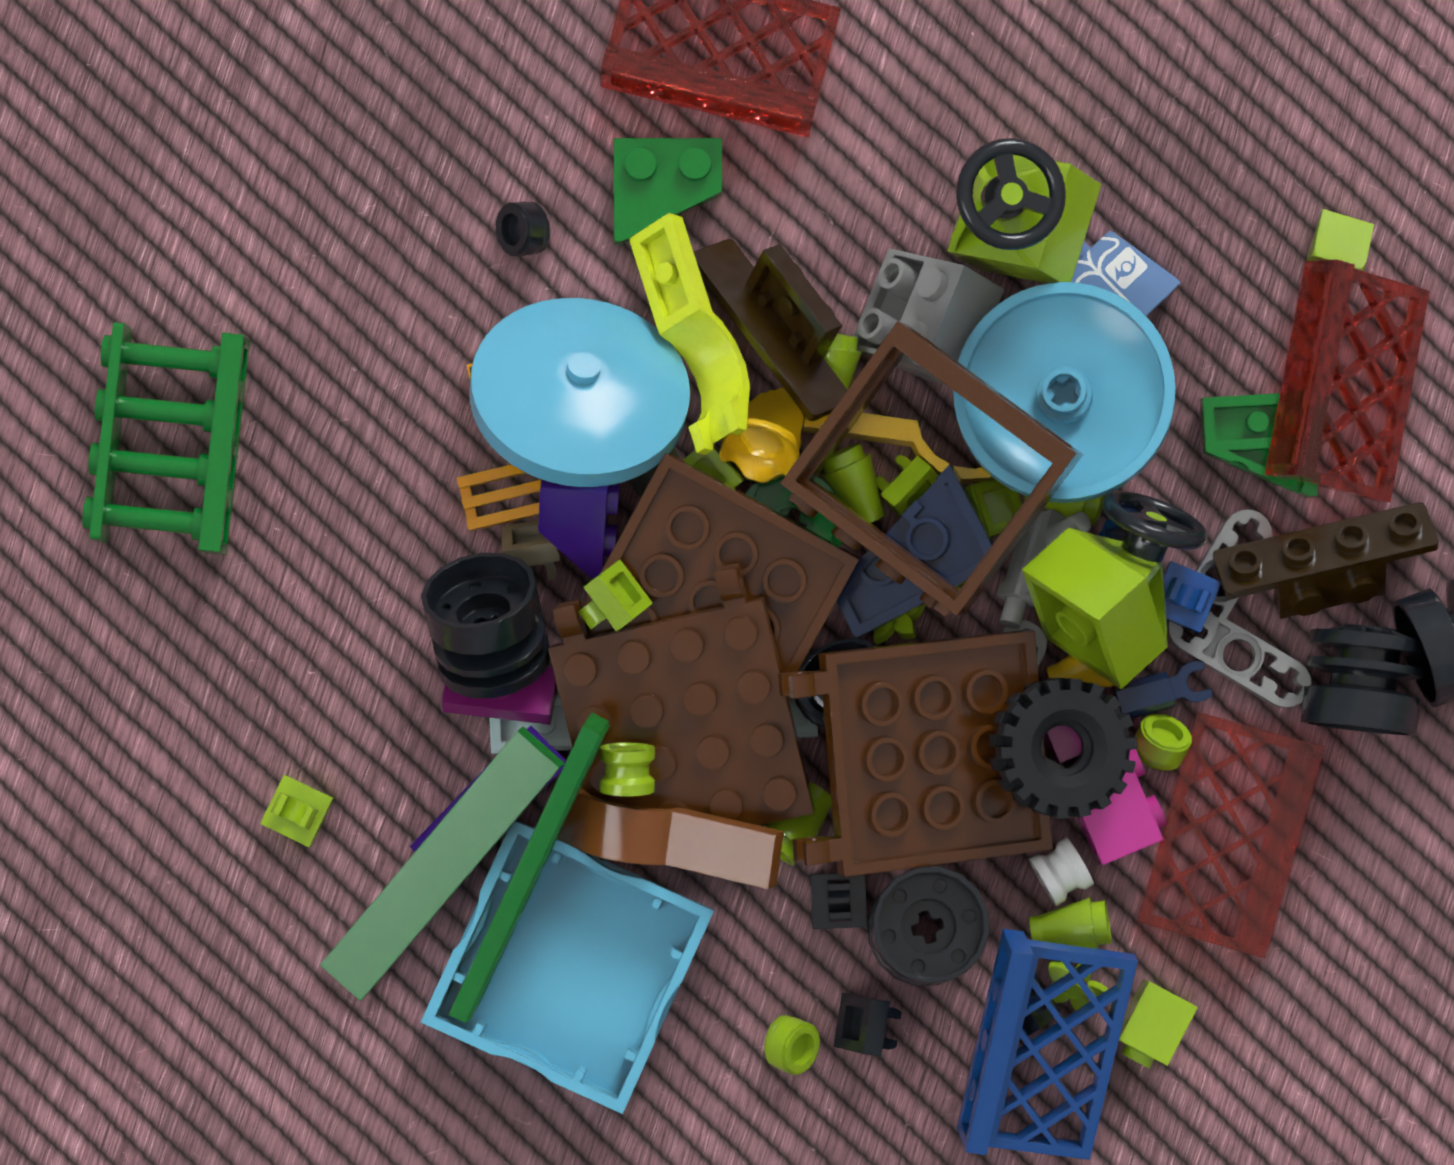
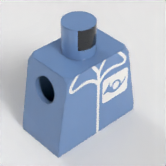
(1124, 271)

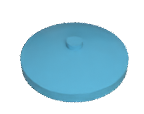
(1084, 371)
(579, 392)

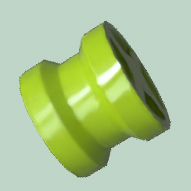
(627, 769)

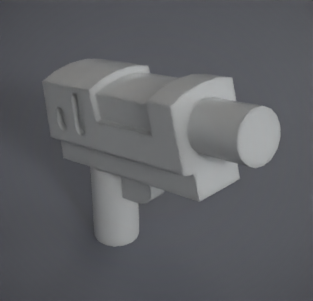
(1039, 535)

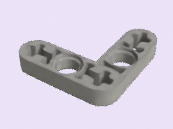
(1221, 631)

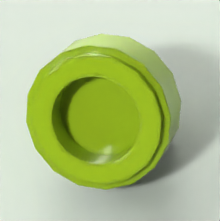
(1162, 742)
(791, 1044)

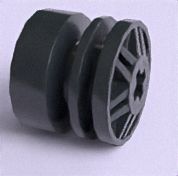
(1427, 619)
(486, 625)
(1363, 681)
(942, 898)

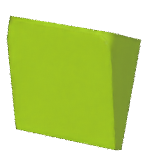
(1341, 239)
(994, 504)

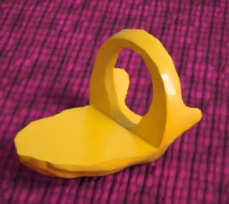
(771, 438)

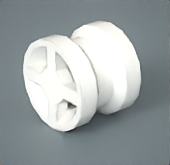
(1061, 871)

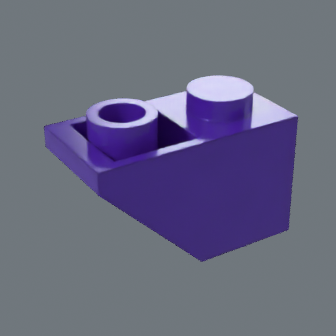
(577, 522)

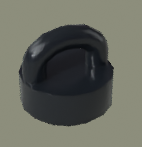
(522, 228)

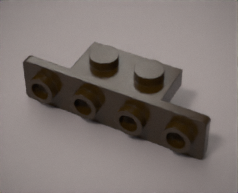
(779, 318)
(1326, 562)

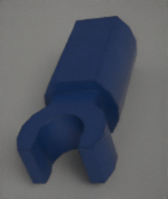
(1159, 691)

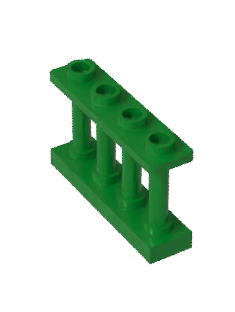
(213, 470)

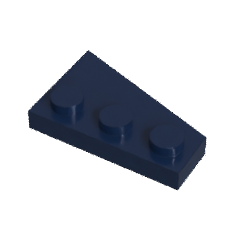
(937, 530)

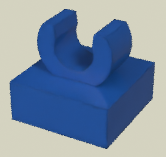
(1188, 596)

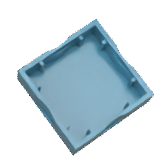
(581, 971)

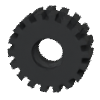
(1102, 756)

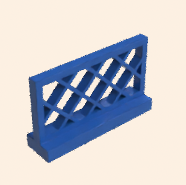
(999, 1038)

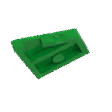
(662, 179)
(1240, 435)

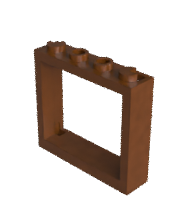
(857, 531)

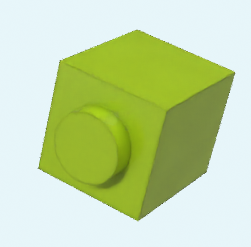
(1154, 1024)

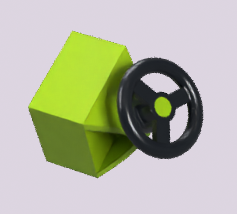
(1022, 212)
(1108, 595)

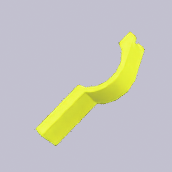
(689, 324)

